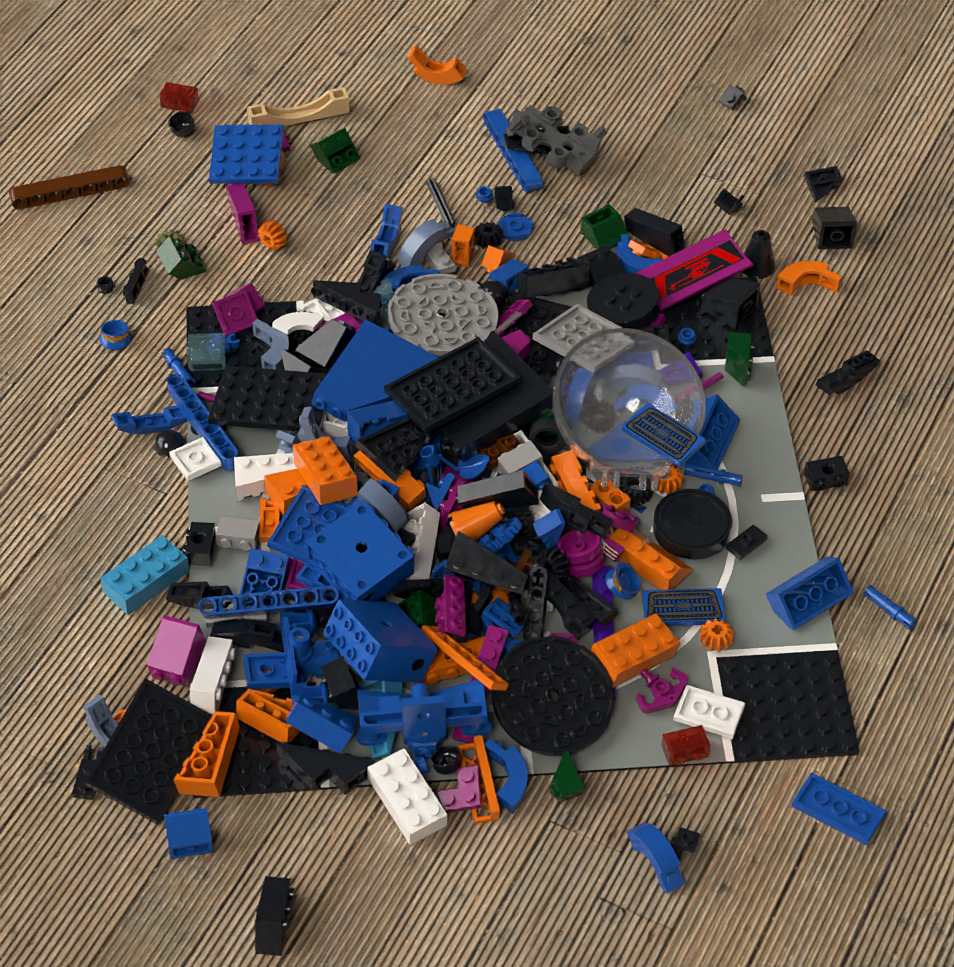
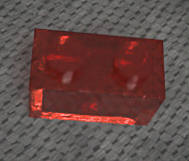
(179, 97)
(685, 745)

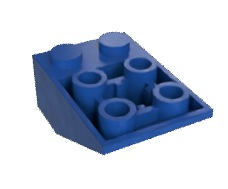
(265, 573)

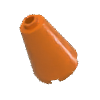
(477, 519)

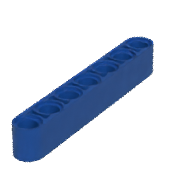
(517, 160)
(197, 416)
(259, 598)

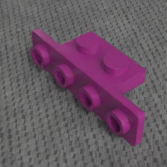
(451, 607)

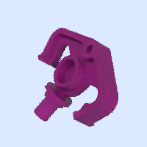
(622, 520)
(665, 695)

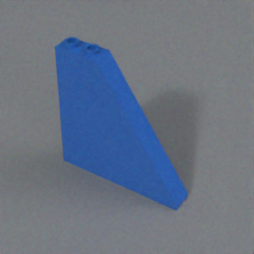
(364, 368)

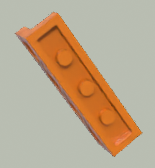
(486, 778)

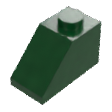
(566, 781)

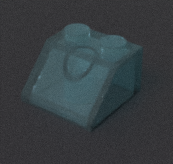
(206, 351)

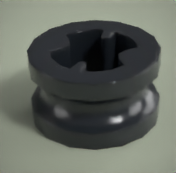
(105, 289)

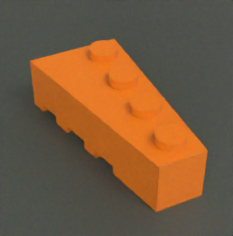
(568, 475)
(208, 764)

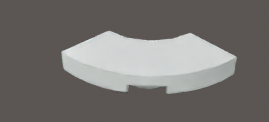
(298, 321)

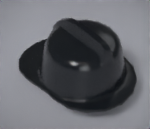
(472, 625)

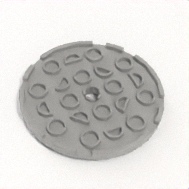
(417, 306)

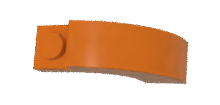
(436, 72)
(807, 273)

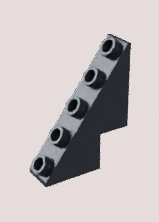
(349, 299)
(318, 766)

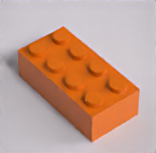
(325, 470)
(636, 649)

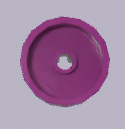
(583, 551)

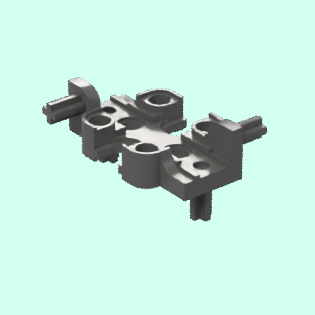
(583, 144)

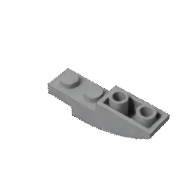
(439, 259)

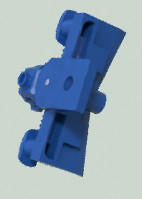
(422, 715)

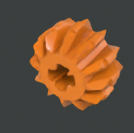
(272, 235)
(673, 481)
(716, 635)

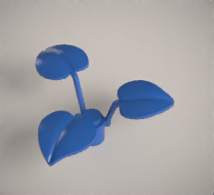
(430, 459)

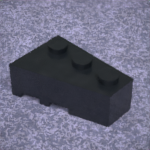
(273, 915)

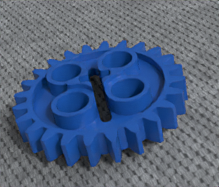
(500, 535)

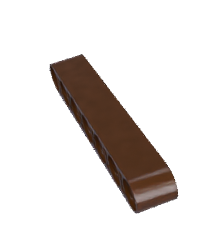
(69, 187)

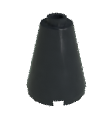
(760, 253)

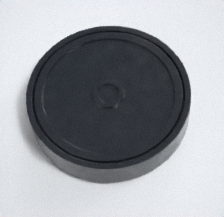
(625, 300)
(692, 523)

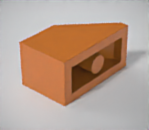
(496, 257)

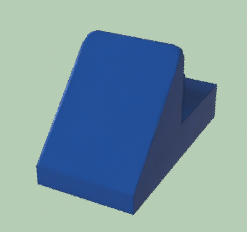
(437, 495)
(550, 528)

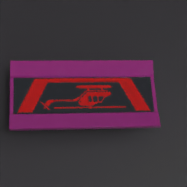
(696, 268)

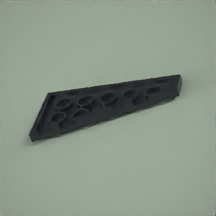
(395, 446)

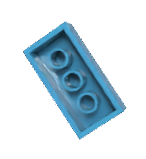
(145, 574)

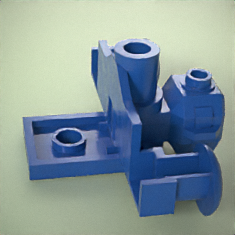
(297, 663)

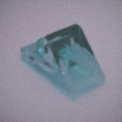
(386, 292)

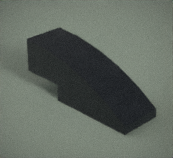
(191, 593)

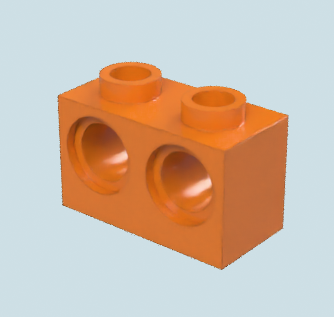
(463, 245)
(610, 496)

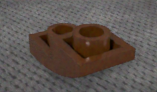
(502, 445)

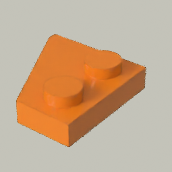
(646, 250)

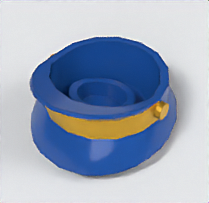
(115, 335)
(623, 581)

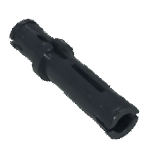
(517, 609)

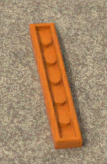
(465, 659)

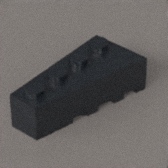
(553, 278)
(482, 566)

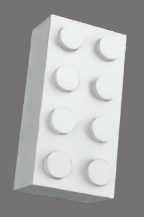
(407, 796)

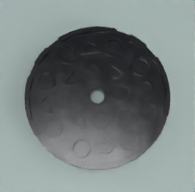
(547, 724)

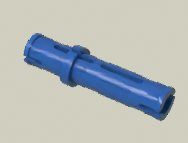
(176, 365)
(691, 470)
(896, 612)

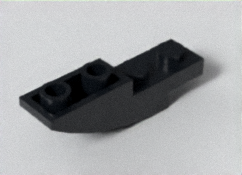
(849, 374)
(574, 513)
(248, 632)

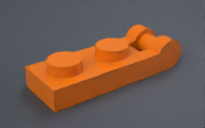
(268, 519)

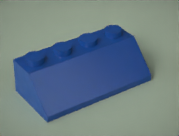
(718, 431)
(810, 592)

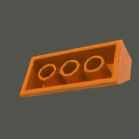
(650, 559)

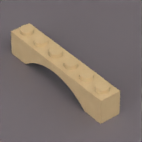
(330, 104)

